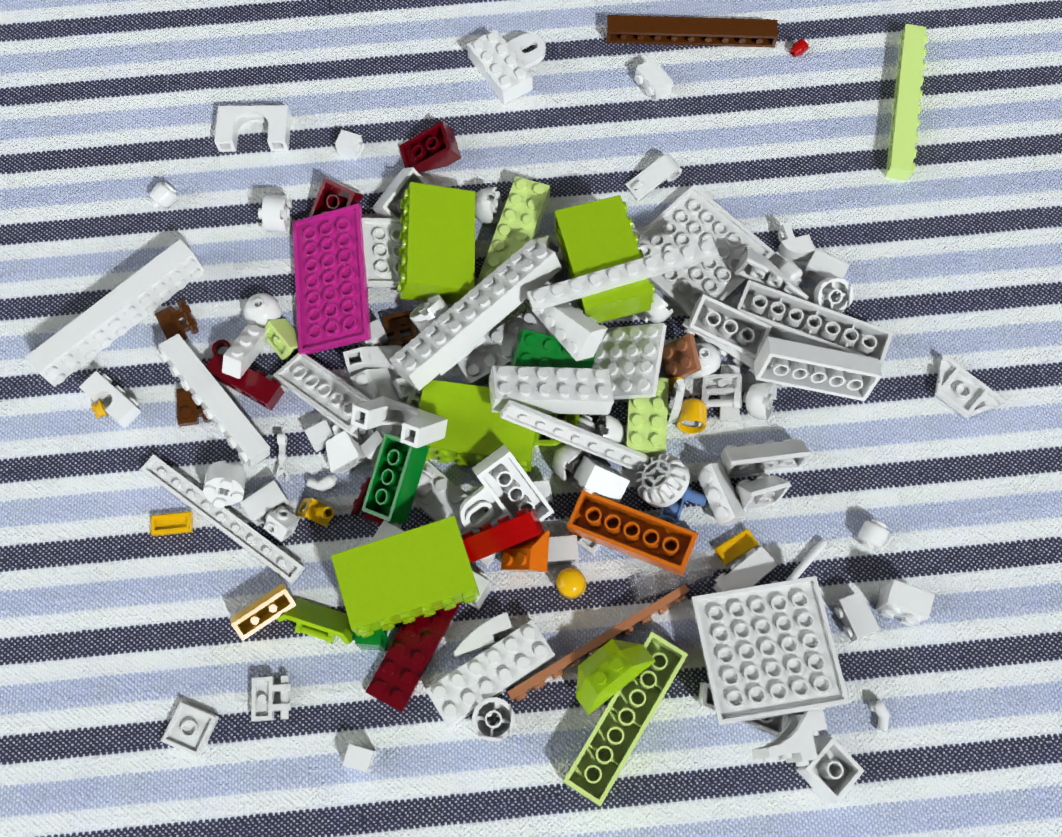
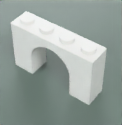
(233, 118)
(417, 425)

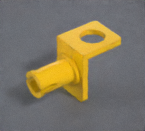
(315, 511)

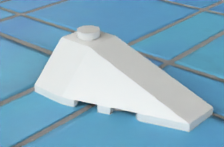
(760, 270)

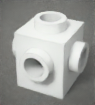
(280, 523)

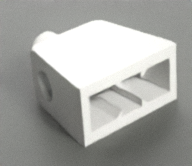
(344, 450)

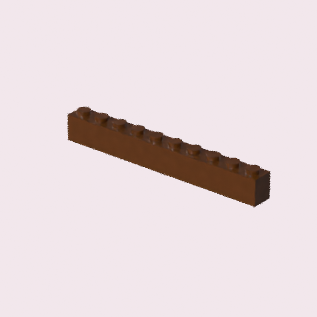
(692, 31)

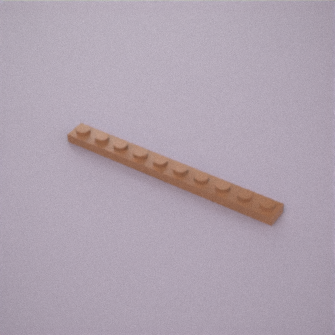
(574, 658)

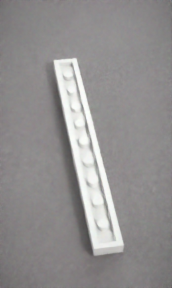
(622, 274)
(223, 519)

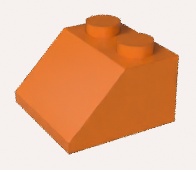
(527, 555)

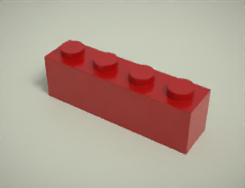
(502, 535)

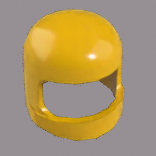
(692, 410)
(571, 583)

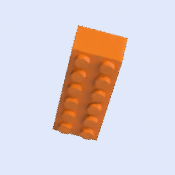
(632, 532)

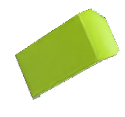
(319, 621)

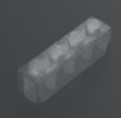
(660, 581)

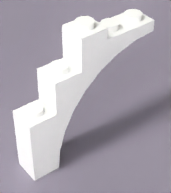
(796, 739)

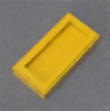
(171, 523)
(736, 547)

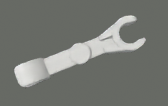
(282, 469)

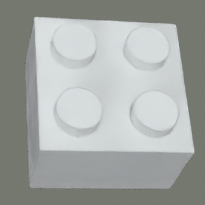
(601, 479)
(904, 603)
(832, 771)

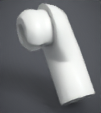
(323, 484)
(883, 714)

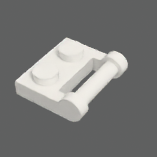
(722, 385)

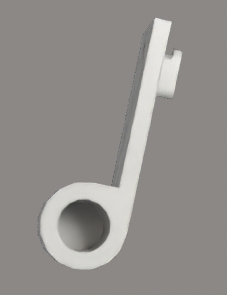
(662, 169)

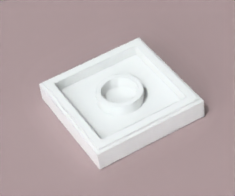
(189, 729)

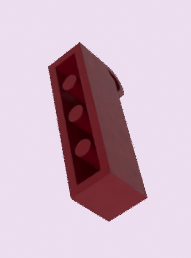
(252, 383)

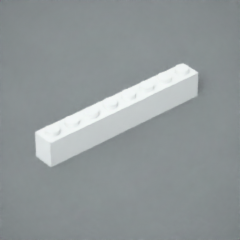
(214, 400)

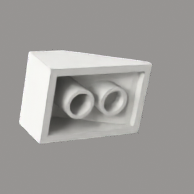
(761, 492)

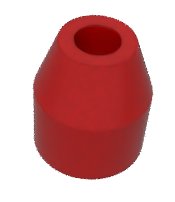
(799, 48)

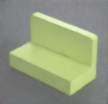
(281, 337)

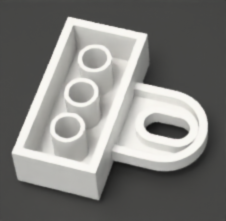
(505, 64)
(503, 491)

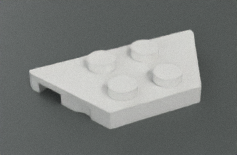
(963, 390)

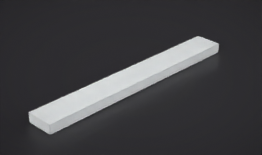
(573, 435)

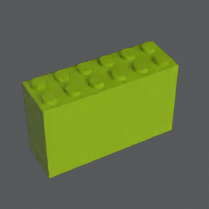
(598, 238)
(436, 243)
(472, 427)
(405, 577)

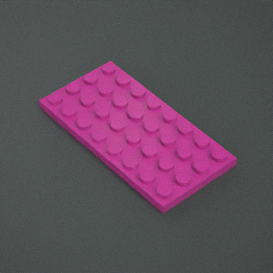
(331, 280)

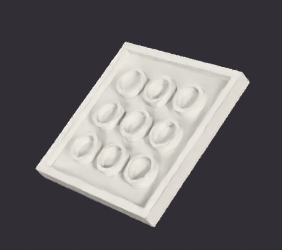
(382, 251)
(632, 358)

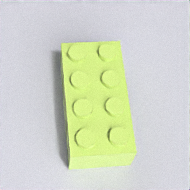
(648, 422)

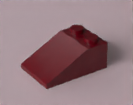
(431, 149)
(334, 196)

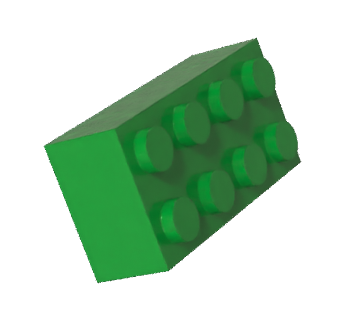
(542, 350)
(394, 480)

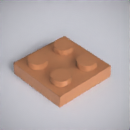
(681, 357)

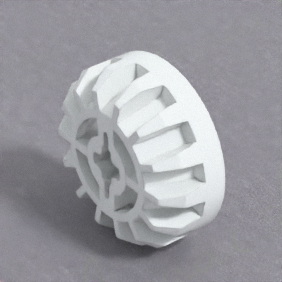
(666, 485)

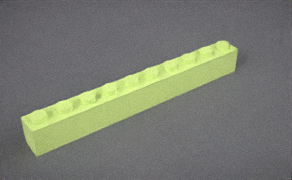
(906, 102)

